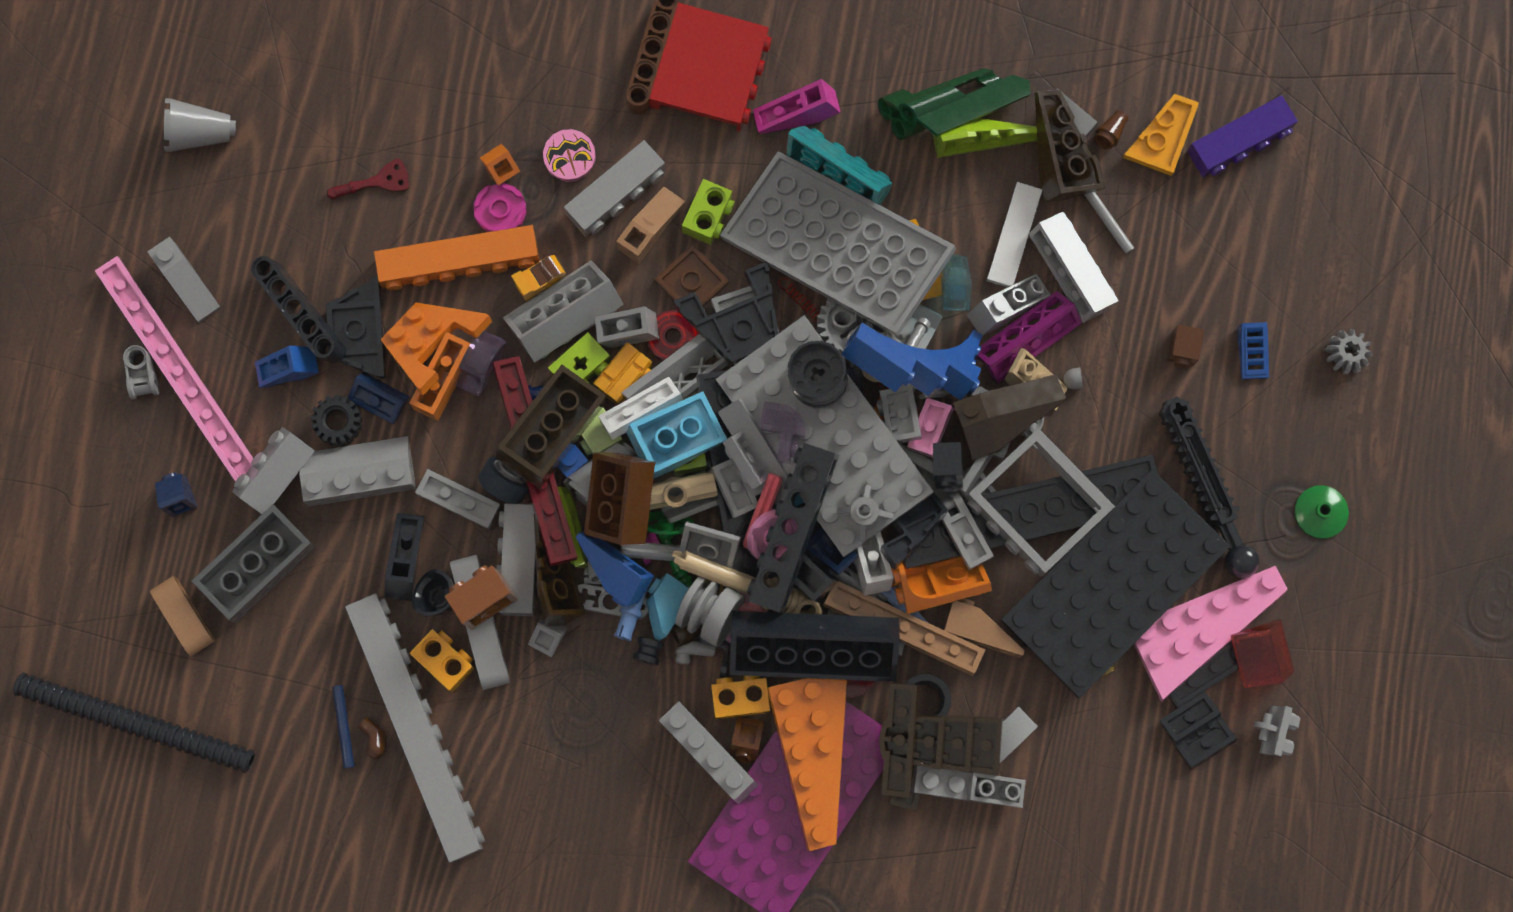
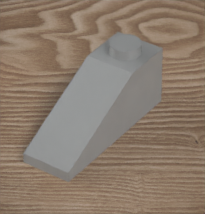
(184, 279)

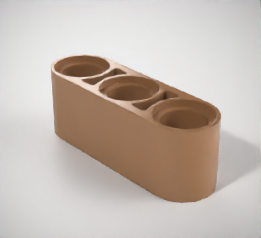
(182, 616)

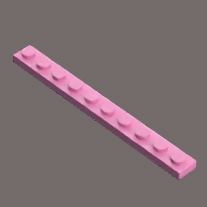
(175, 367)

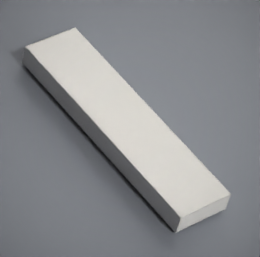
(1014, 235)

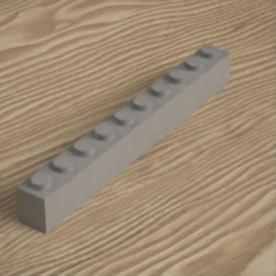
(414, 728)

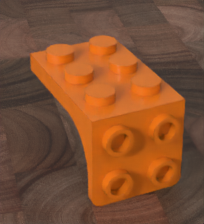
(938, 584)

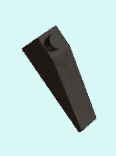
(1063, 156)

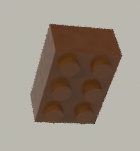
(619, 498)

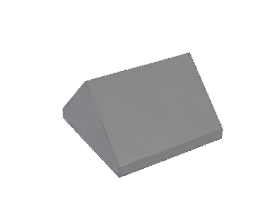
(710, 544)

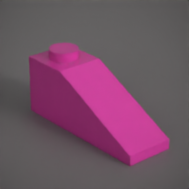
(799, 108)

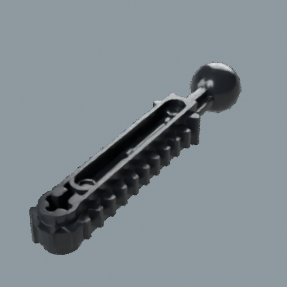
(1240, 559)

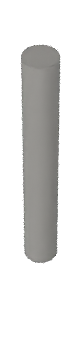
(1109, 221)

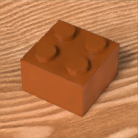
(480, 596)

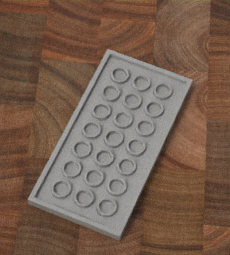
(838, 243)
(847, 428)

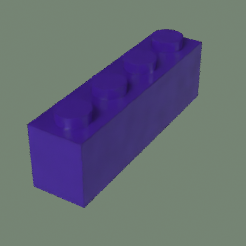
(1242, 136)

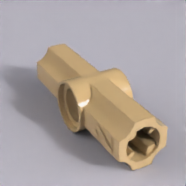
(692, 487)

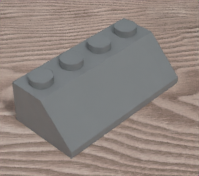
(563, 311)
(357, 472)

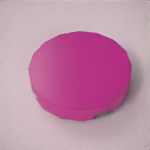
(499, 207)

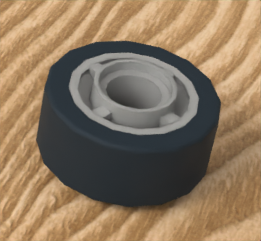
(502, 481)

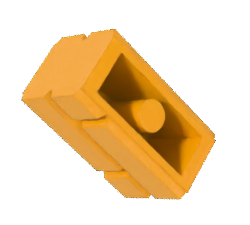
(622, 372)

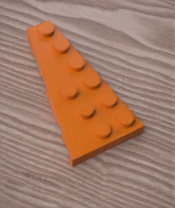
(810, 732)

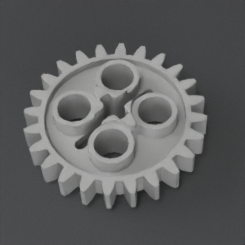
(833, 332)

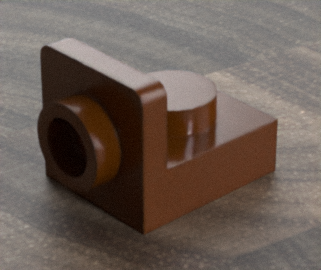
(746, 740)

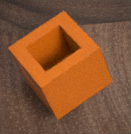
(499, 164)

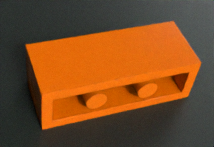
(446, 364)

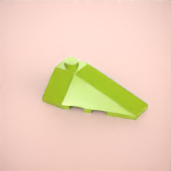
(982, 135)

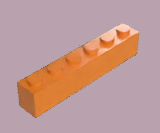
(456, 257)

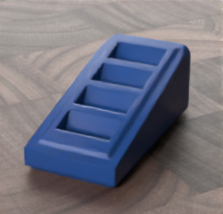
(1262, 338)

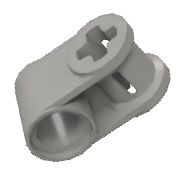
(140, 378)

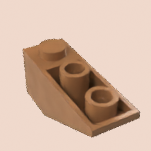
(649, 225)

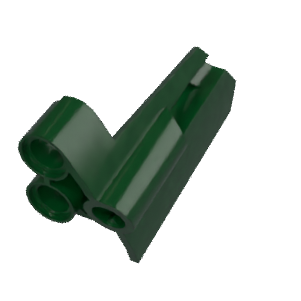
(945, 107)

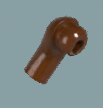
(377, 738)

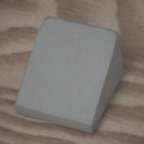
(547, 638)

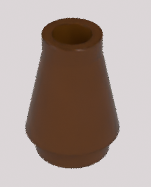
(1111, 130)

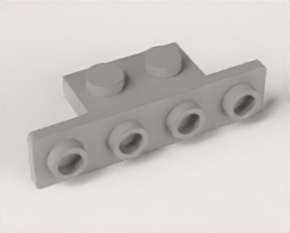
(750, 448)

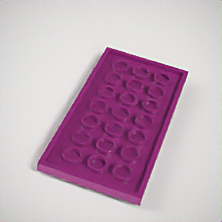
(760, 843)

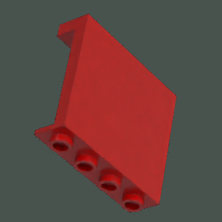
(710, 65)

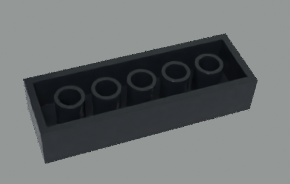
(814, 646)

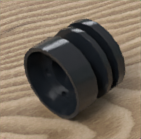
(819, 359)

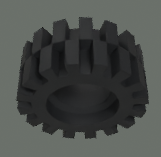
(336, 436)

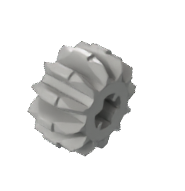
(1349, 342)

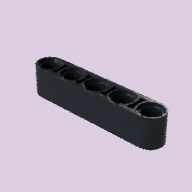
(305, 317)

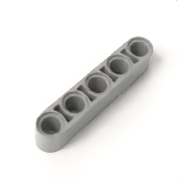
(485, 637)

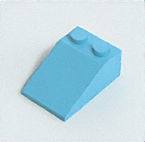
(676, 434)

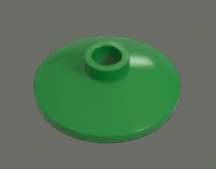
(1312, 520)

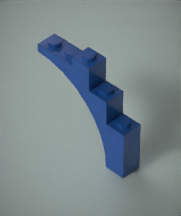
(924, 369)

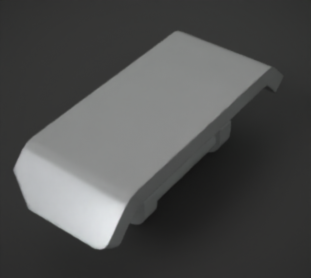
(920, 327)

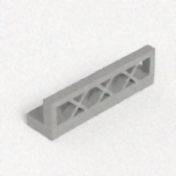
(685, 360)

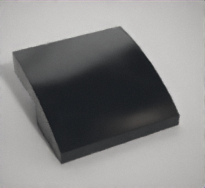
(1198, 730)

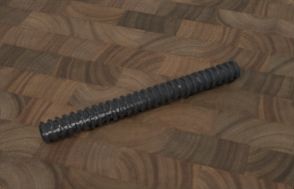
(133, 722)

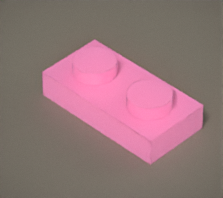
(932, 423)

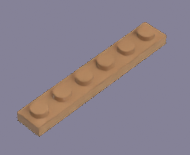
(913, 631)

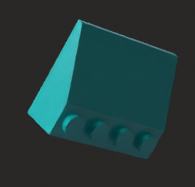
(832, 161)

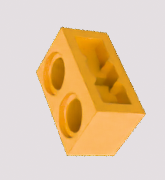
(438, 665)
(741, 705)

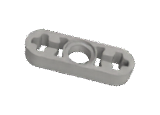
(601, 609)

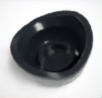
(430, 594)

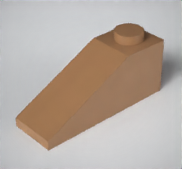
(979, 629)

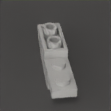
(968, 786)

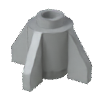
(868, 520)

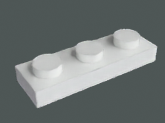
(639, 406)

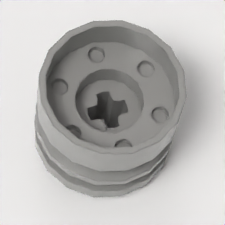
(704, 607)

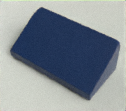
(377, 397)

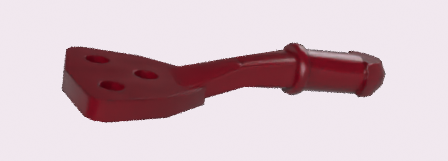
(380, 180)

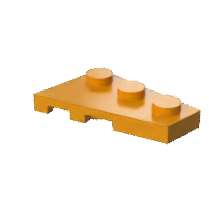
(1165, 136)

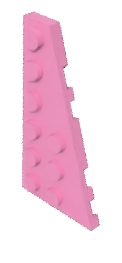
(1201, 627)

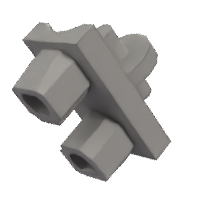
(1274, 730)

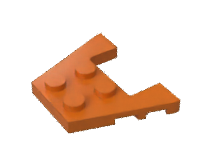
(420, 334)

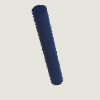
(343, 727)

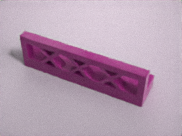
(1033, 338)

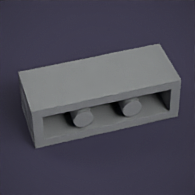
(272, 470)

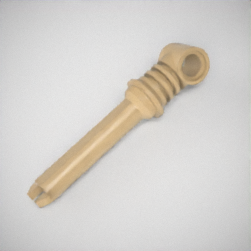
(739, 581)

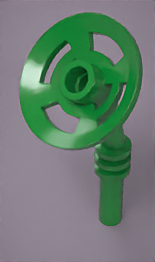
(666, 532)

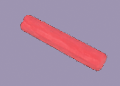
(766, 499)

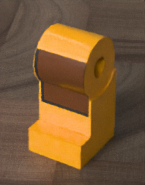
(538, 277)

